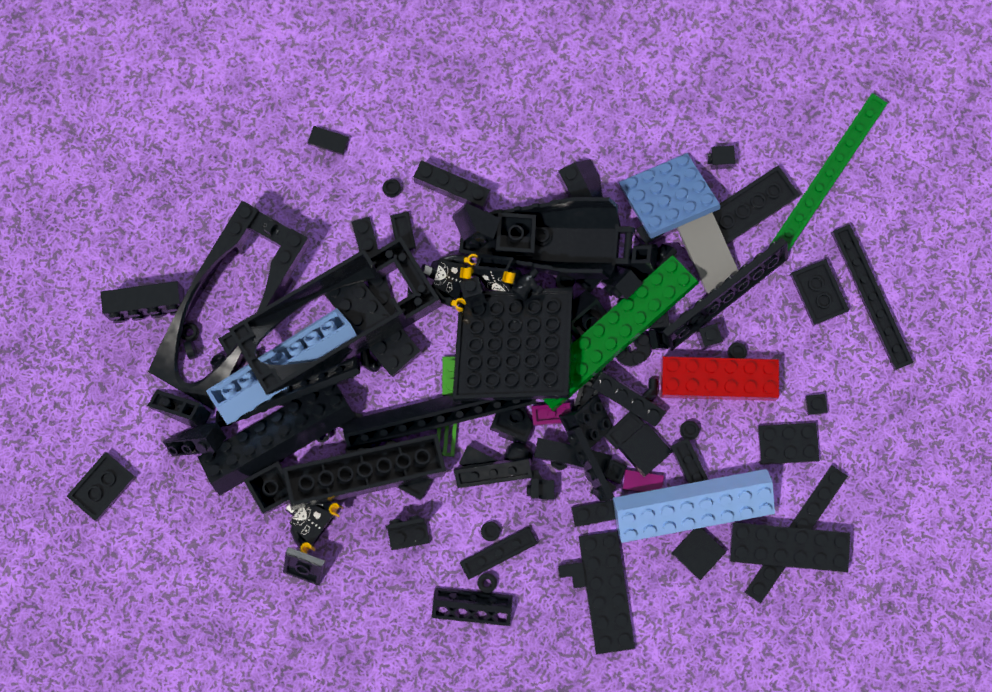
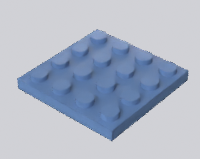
(669, 195)

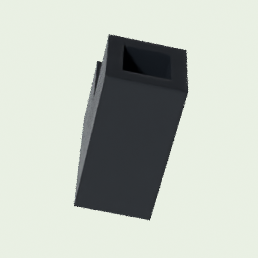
(575, 571)

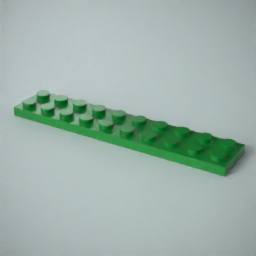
(626, 323)

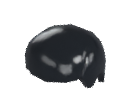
(518, 450)

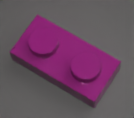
(546, 416)

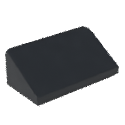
(472, 457)

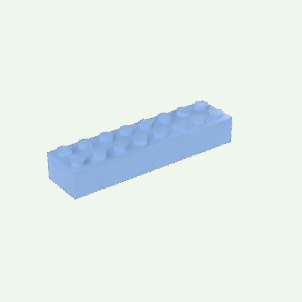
(242, 390)
(694, 505)

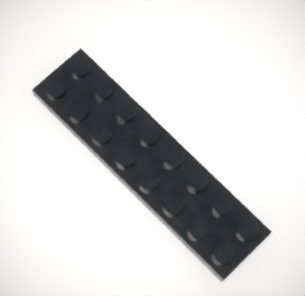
(726, 294)

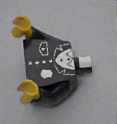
(494, 272)
(445, 277)
(310, 523)

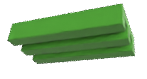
(444, 453)

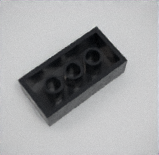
(142, 301)

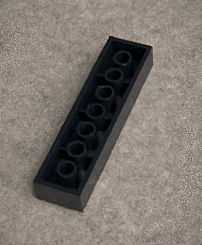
(275, 437)
(364, 471)

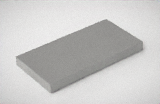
(708, 251)

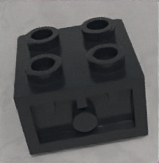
(591, 418)
(407, 533)

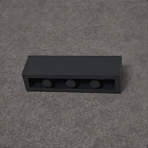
(451, 185)

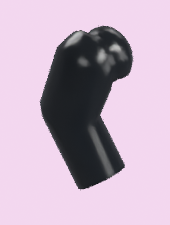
(369, 363)
(652, 390)

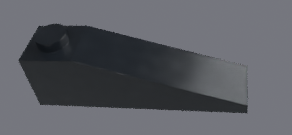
(580, 179)

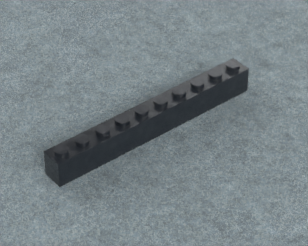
(421, 418)

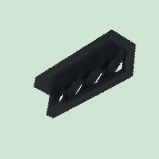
(472, 602)

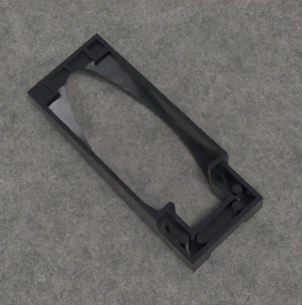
(242, 223)
(351, 271)

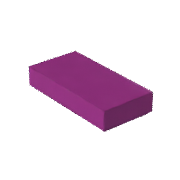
(636, 482)

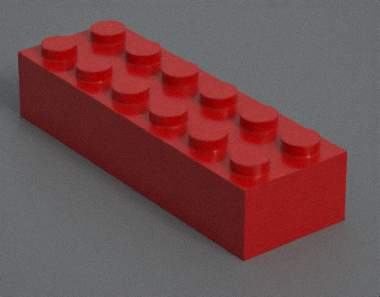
(719, 378)

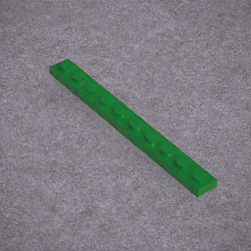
(831, 170)

